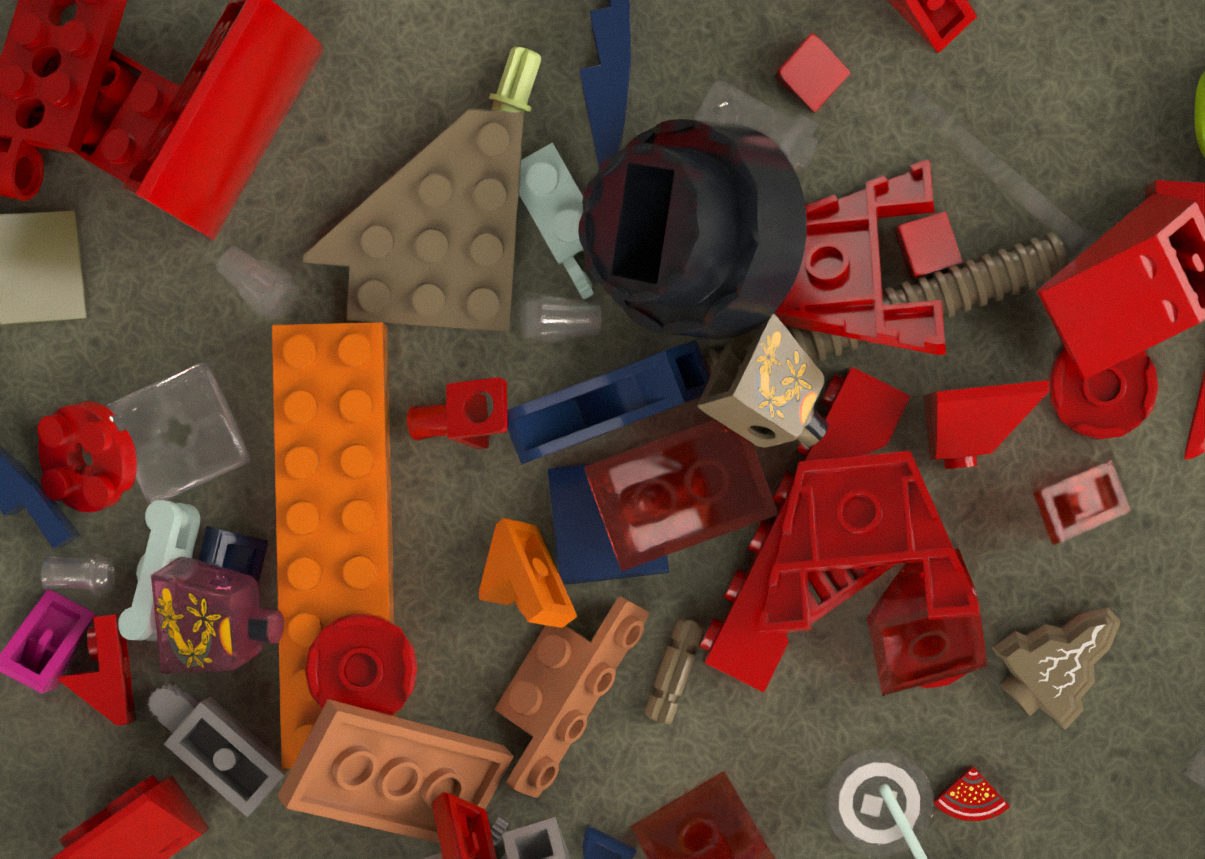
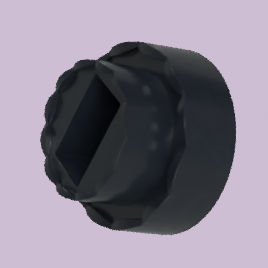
(695, 228)

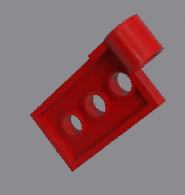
(65, 94)

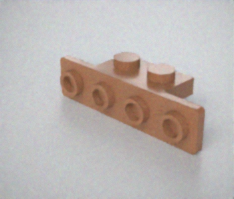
(561, 686)

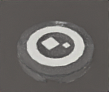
(859, 811)

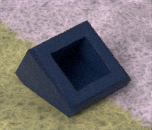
(233, 551)

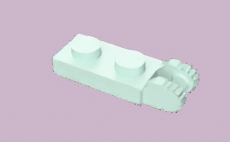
(556, 209)

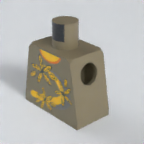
(766, 388)

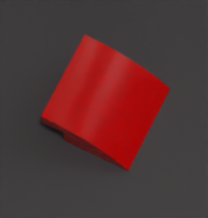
(225, 114)

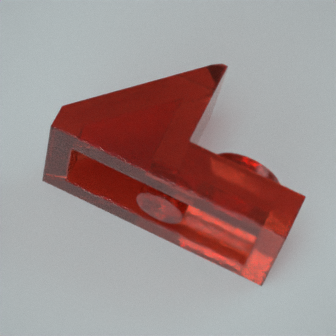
(1080, 502)

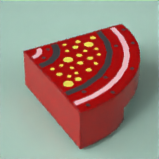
(971, 798)

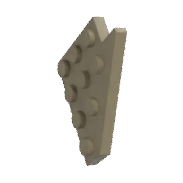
(438, 232)

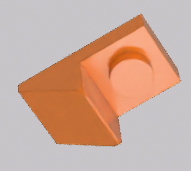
(525, 573)

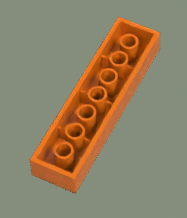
(328, 495)

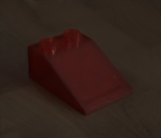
(679, 492)

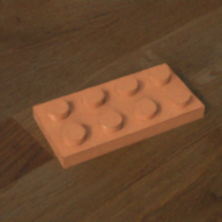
(388, 770)

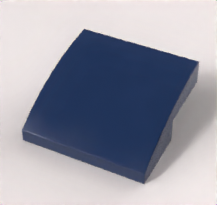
(581, 535)

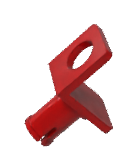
(464, 414)

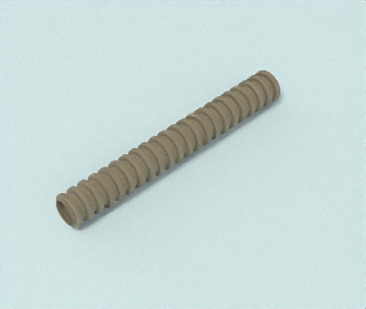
(956, 289)

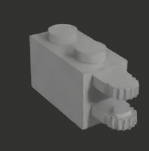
(218, 747)

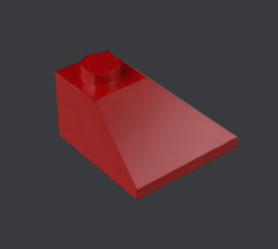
(976, 419)

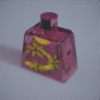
(209, 618)

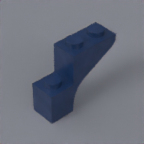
(608, 402)

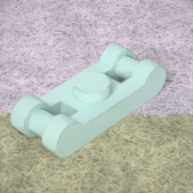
(171, 536)

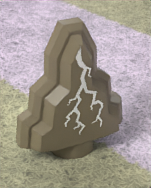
(1056, 664)

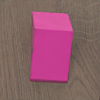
(46, 642)

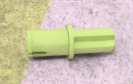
(517, 81)

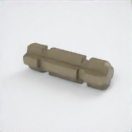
(674, 670)

